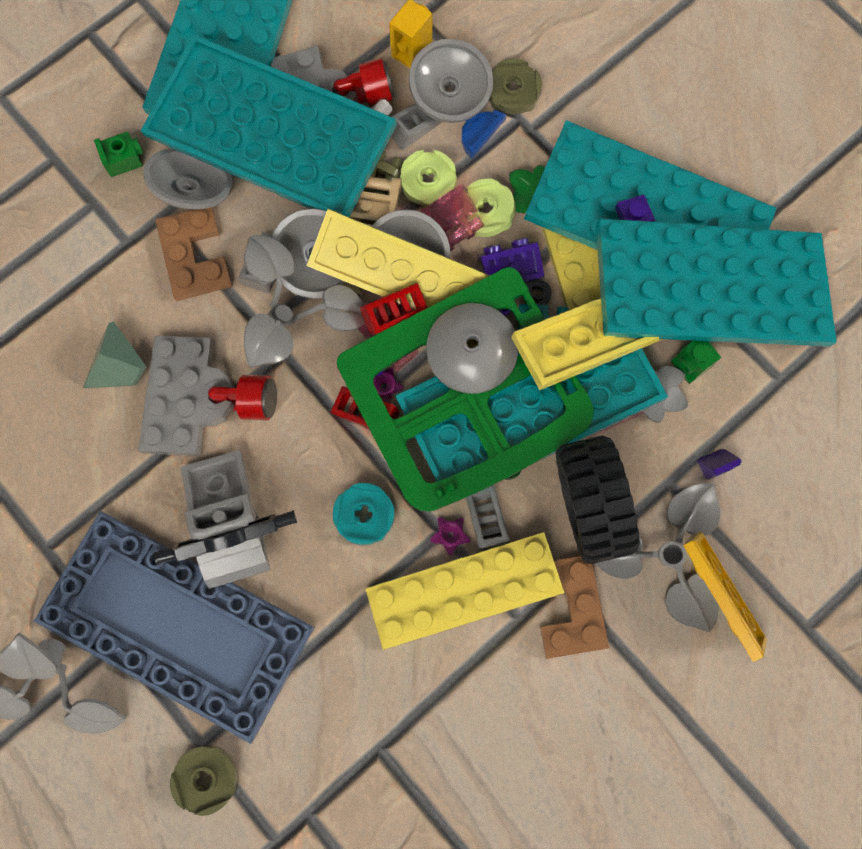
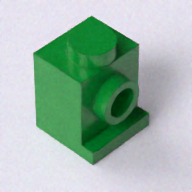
(119, 153)
(696, 359)

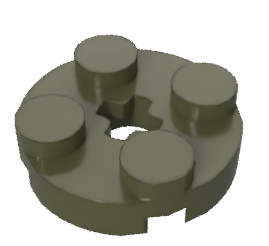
(525, 77)
(197, 798)

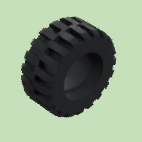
(598, 499)

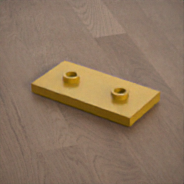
(726, 595)

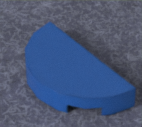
(479, 130)

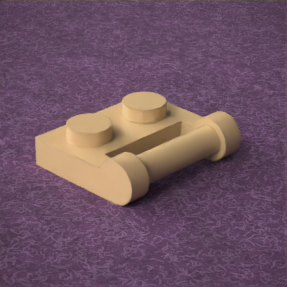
(374, 205)

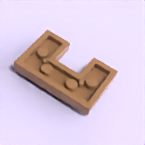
(185, 274)
(586, 626)

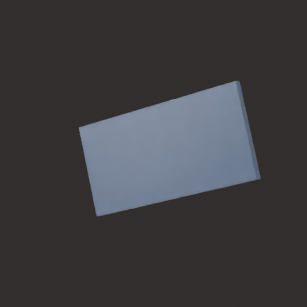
(164, 626)

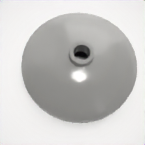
(453, 65)
(186, 181)
(415, 228)
(298, 234)
(475, 368)

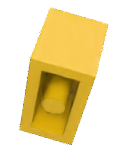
(410, 32)

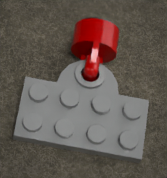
(366, 86)
(191, 395)

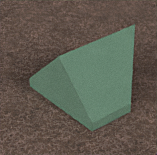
(114, 362)

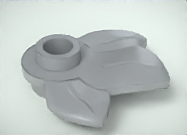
(670, 379)

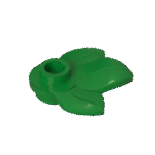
(524, 185)

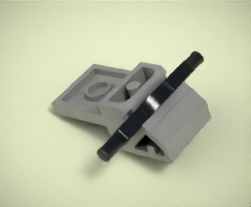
(223, 522)

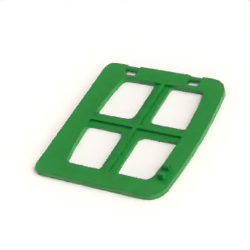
(372, 356)

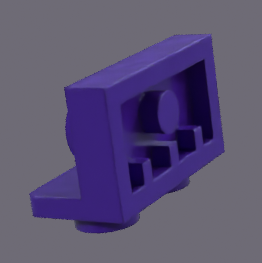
(522, 256)

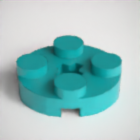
(353, 500)

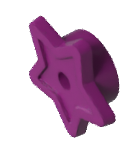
(392, 386)
(456, 528)

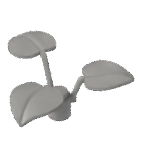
(266, 335)
(690, 601)
(28, 661)

